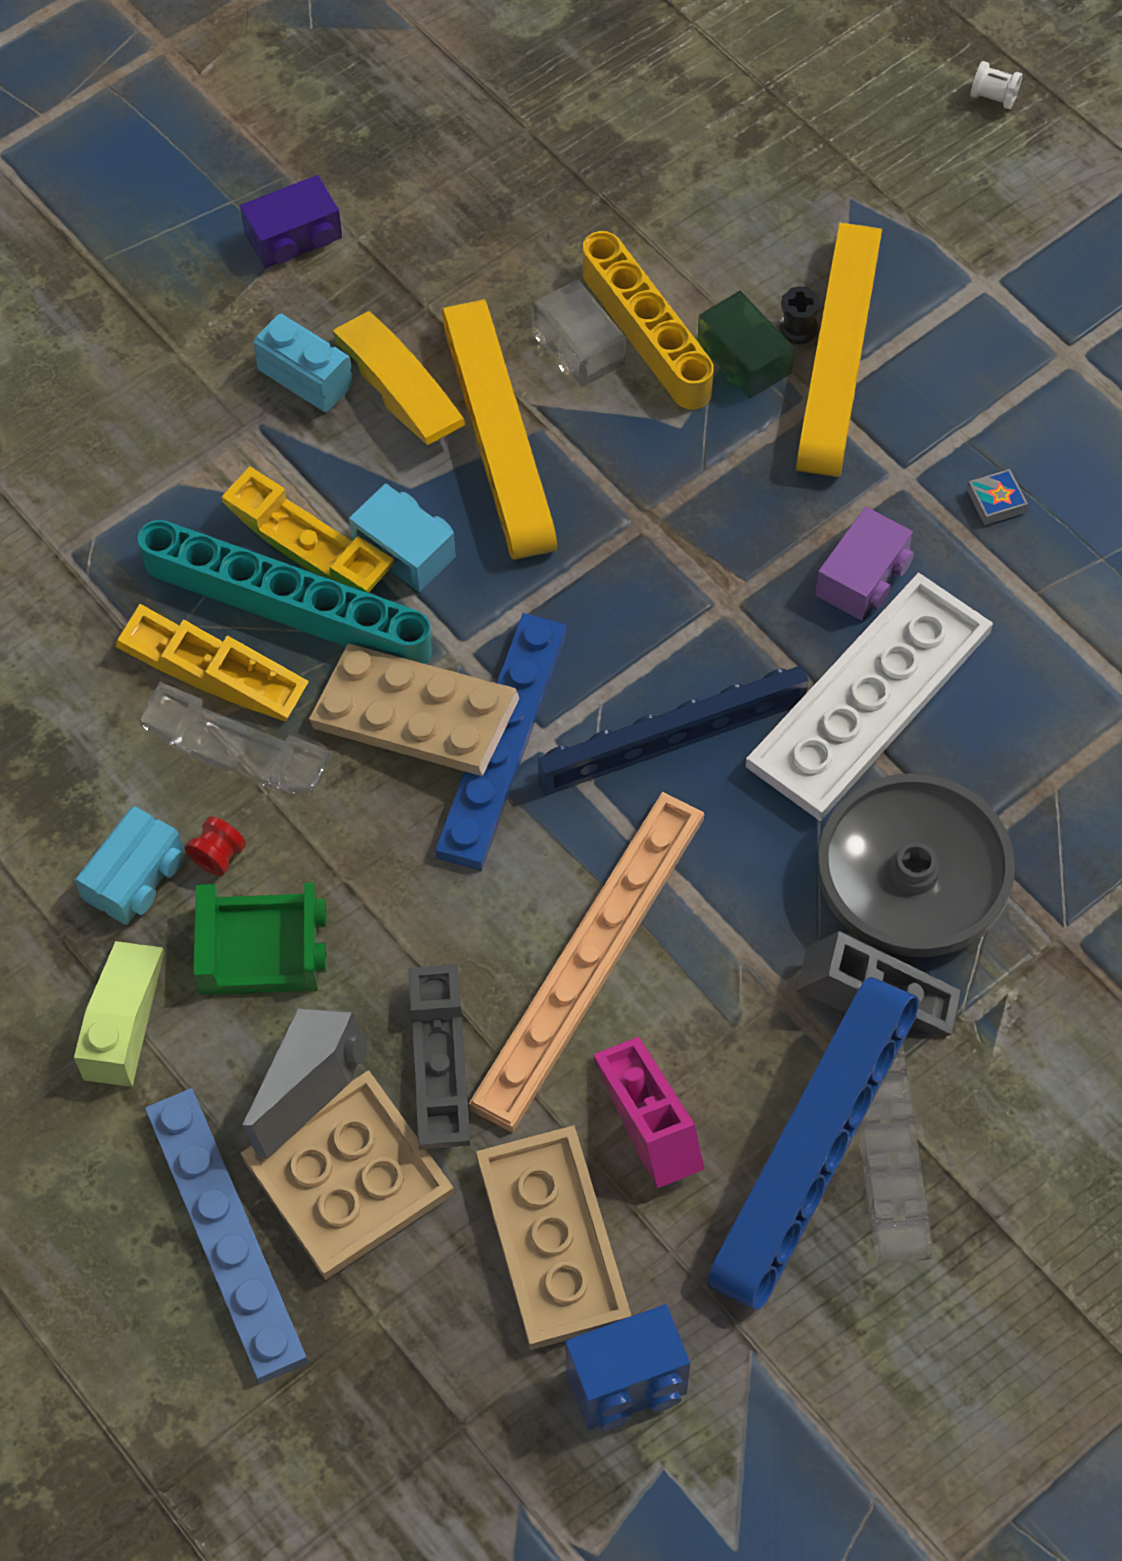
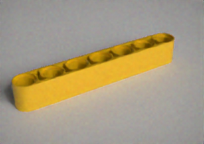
(839, 350)
(499, 430)

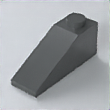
(840, 964)
(304, 1076)

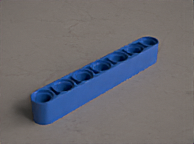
(813, 1143)

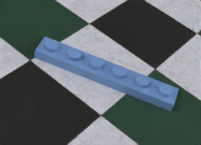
(226, 1236)

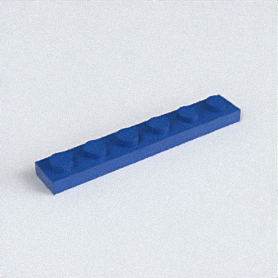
(483, 798)

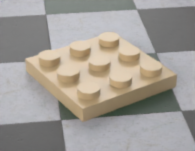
(350, 1177)

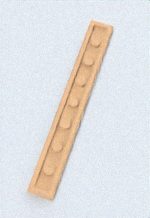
(586, 963)

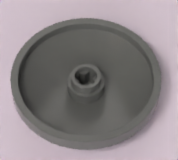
(915, 865)

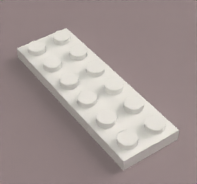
(868, 696)

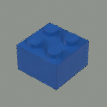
(627, 1368)

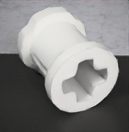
(996, 85)

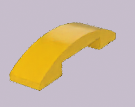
(302, 536)

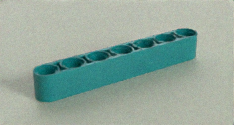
(269, 579)

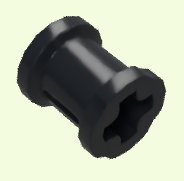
(798, 321)

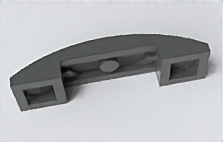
(439, 1057)

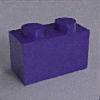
(291, 221)

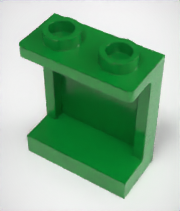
(258, 942)

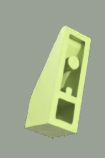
(118, 1015)

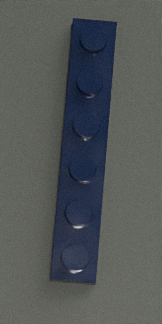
(667, 732)

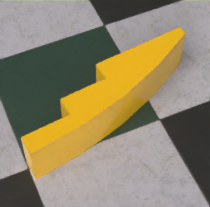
(399, 377)
(212, 665)

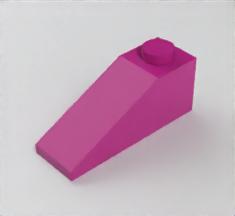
(650, 1112)

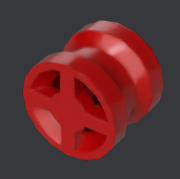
(215, 846)

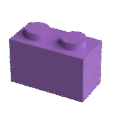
(864, 564)

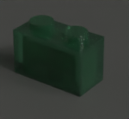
(744, 344)

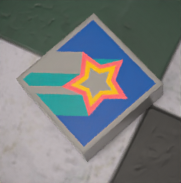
(997, 497)

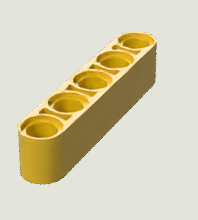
(647, 320)

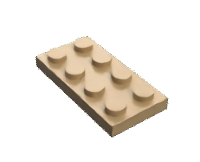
(415, 709)
(552, 1236)

